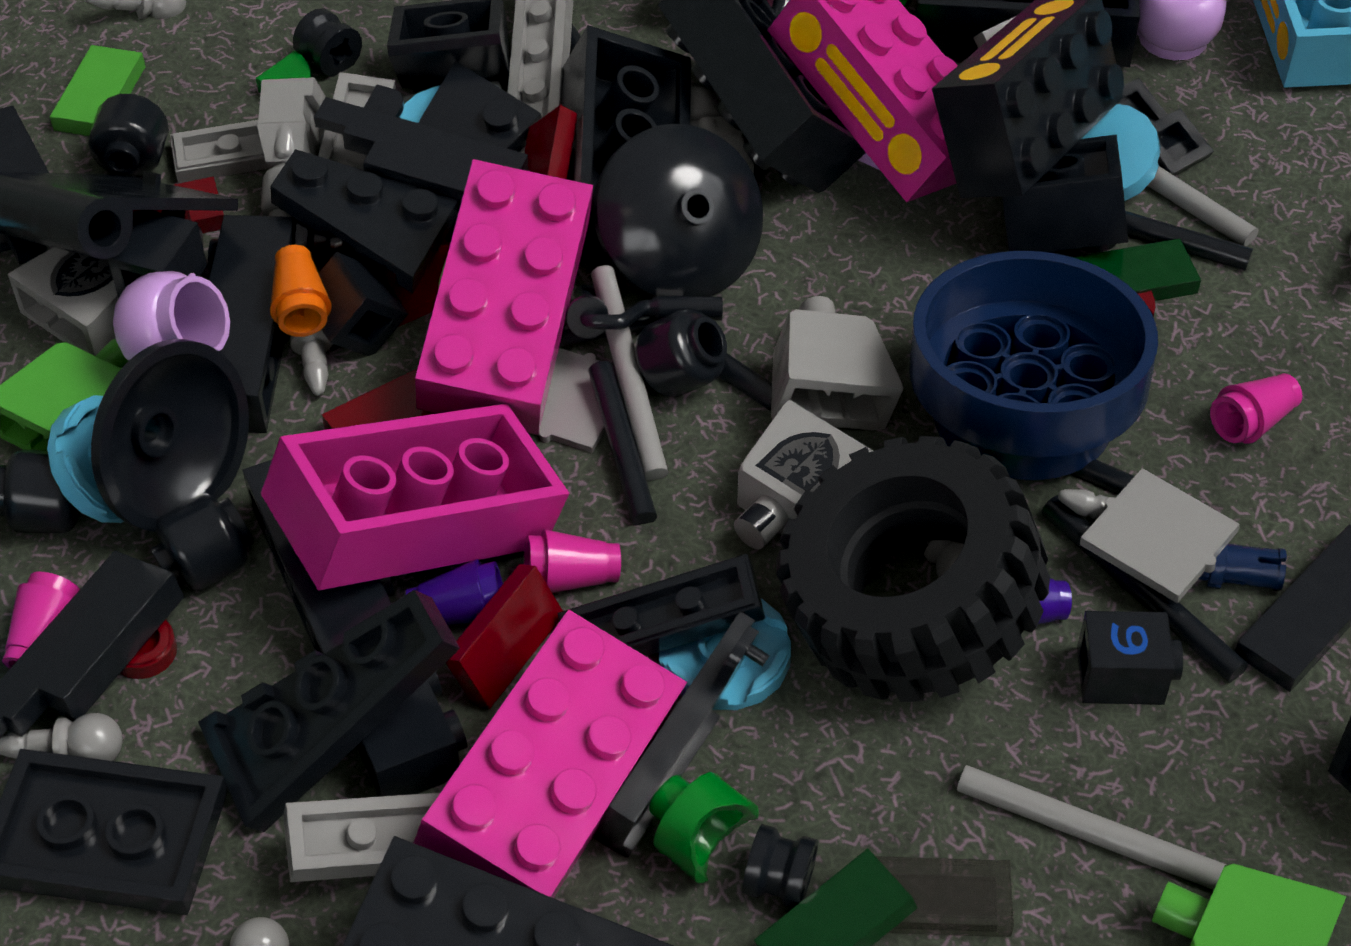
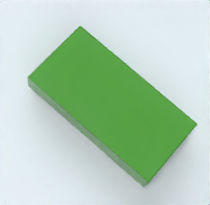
(98, 77)

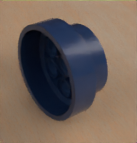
(1032, 359)

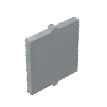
(571, 404)
(1159, 535)

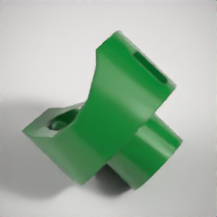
(696, 819)

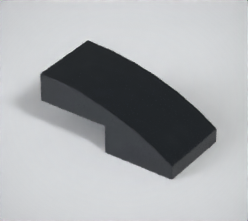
(1178, 138)

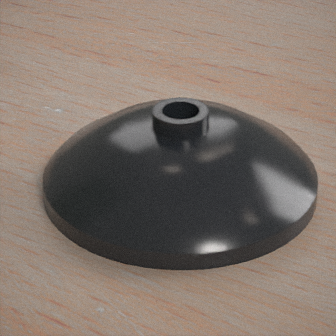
(646, 219)
(169, 430)

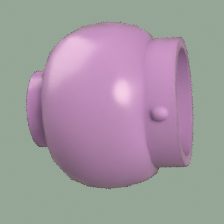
(1179, 27)
(168, 308)

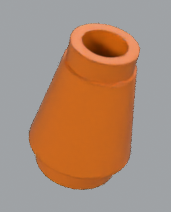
(298, 294)

